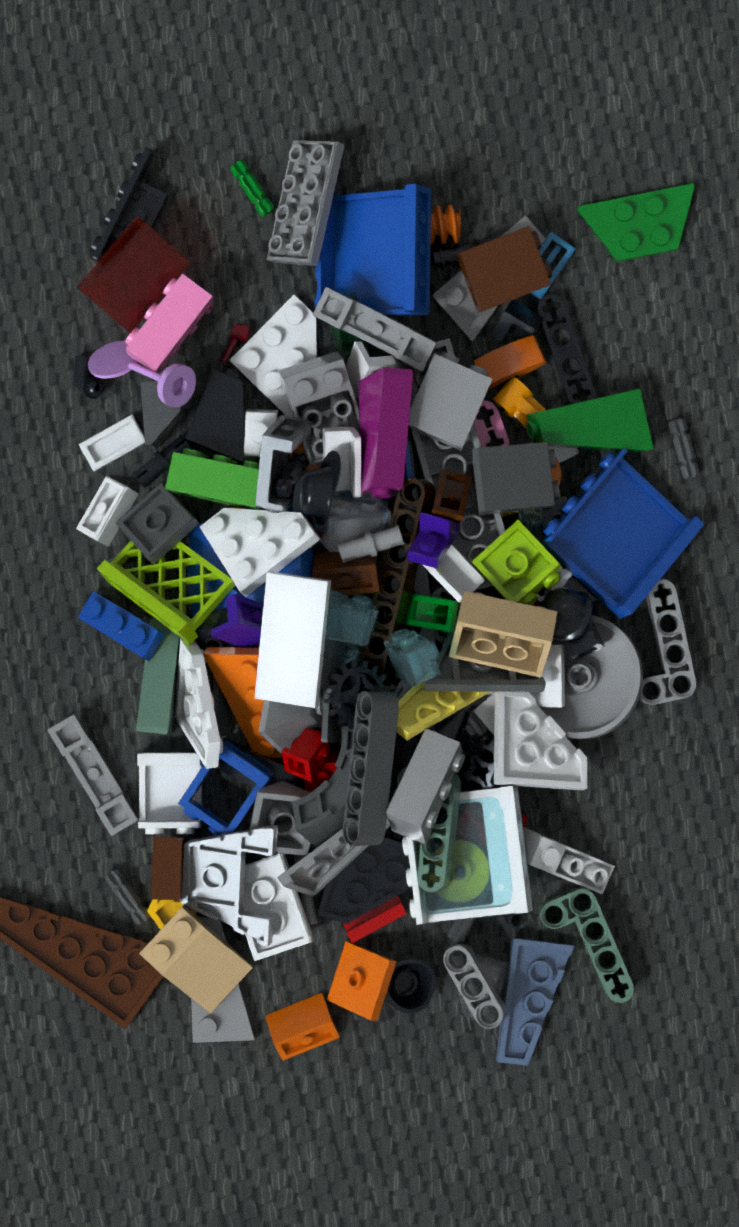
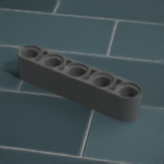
(370, 768)

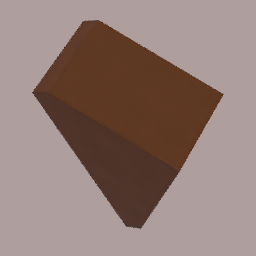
(451, 495)

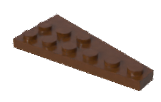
(85, 958)

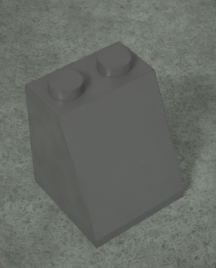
(514, 478)

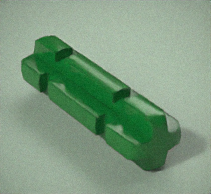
(252, 188)

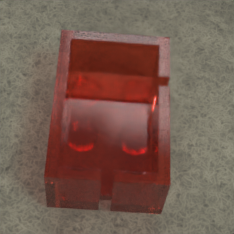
(133, 274)

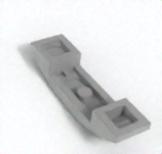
(375, 328)
(93, 774)

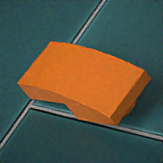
(511, 360)

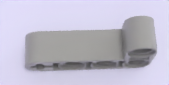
(663, 641)

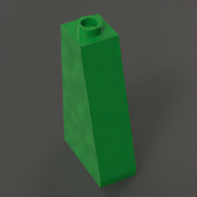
(596, 424)

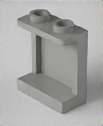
(448, 400)

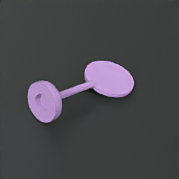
(174, 384)

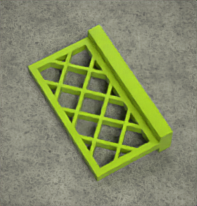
(155, 604)

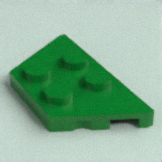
(640, 222)

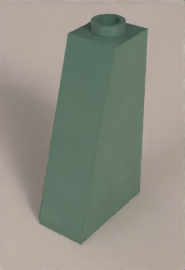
(159, 685)

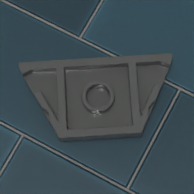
(475, 677)

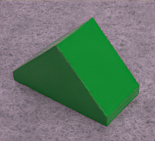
(432, 613)

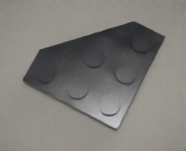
(366, 882)

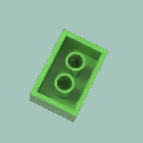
(214, 480)

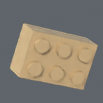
(503, 634)

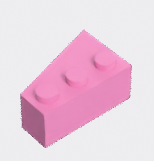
(169, 323)

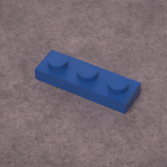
(121, 626)

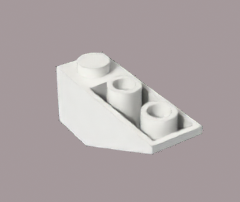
(566, 861)

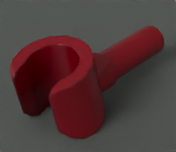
(238, 333)

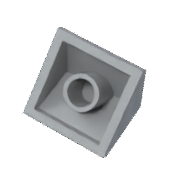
(275, 807)

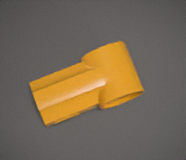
(517, 401)

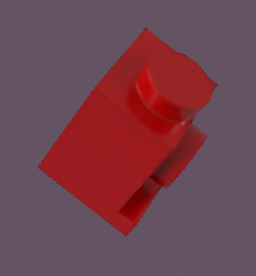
(306, 755)

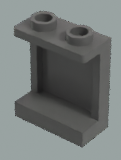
(275, 452)

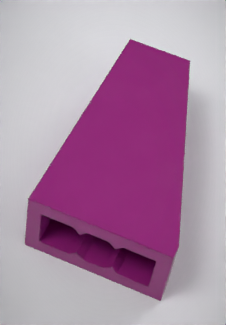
(384, 429)

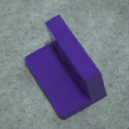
(243, 622)

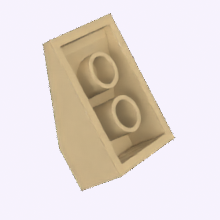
(196, 959)

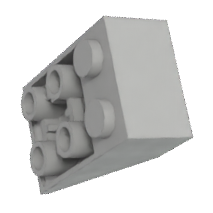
(322, 394)

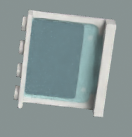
(487, 861)

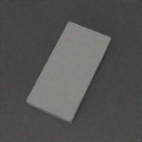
(305, 202)

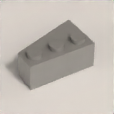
(425, 786)

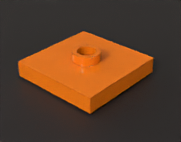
(361, 981)

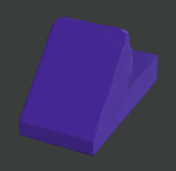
(433, 540)

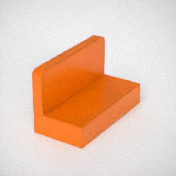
(301, 1026)

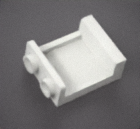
(161, 786)

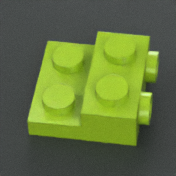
(518, 565)

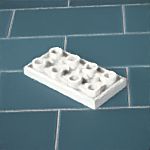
(292, 639)

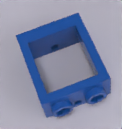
(247, 766)

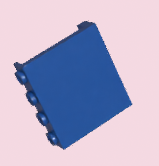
(379, 250)
(619, 535)

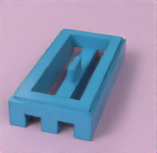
(560, 244)

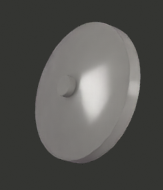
(601, 686)

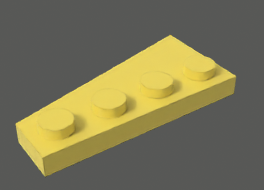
(425, 708)

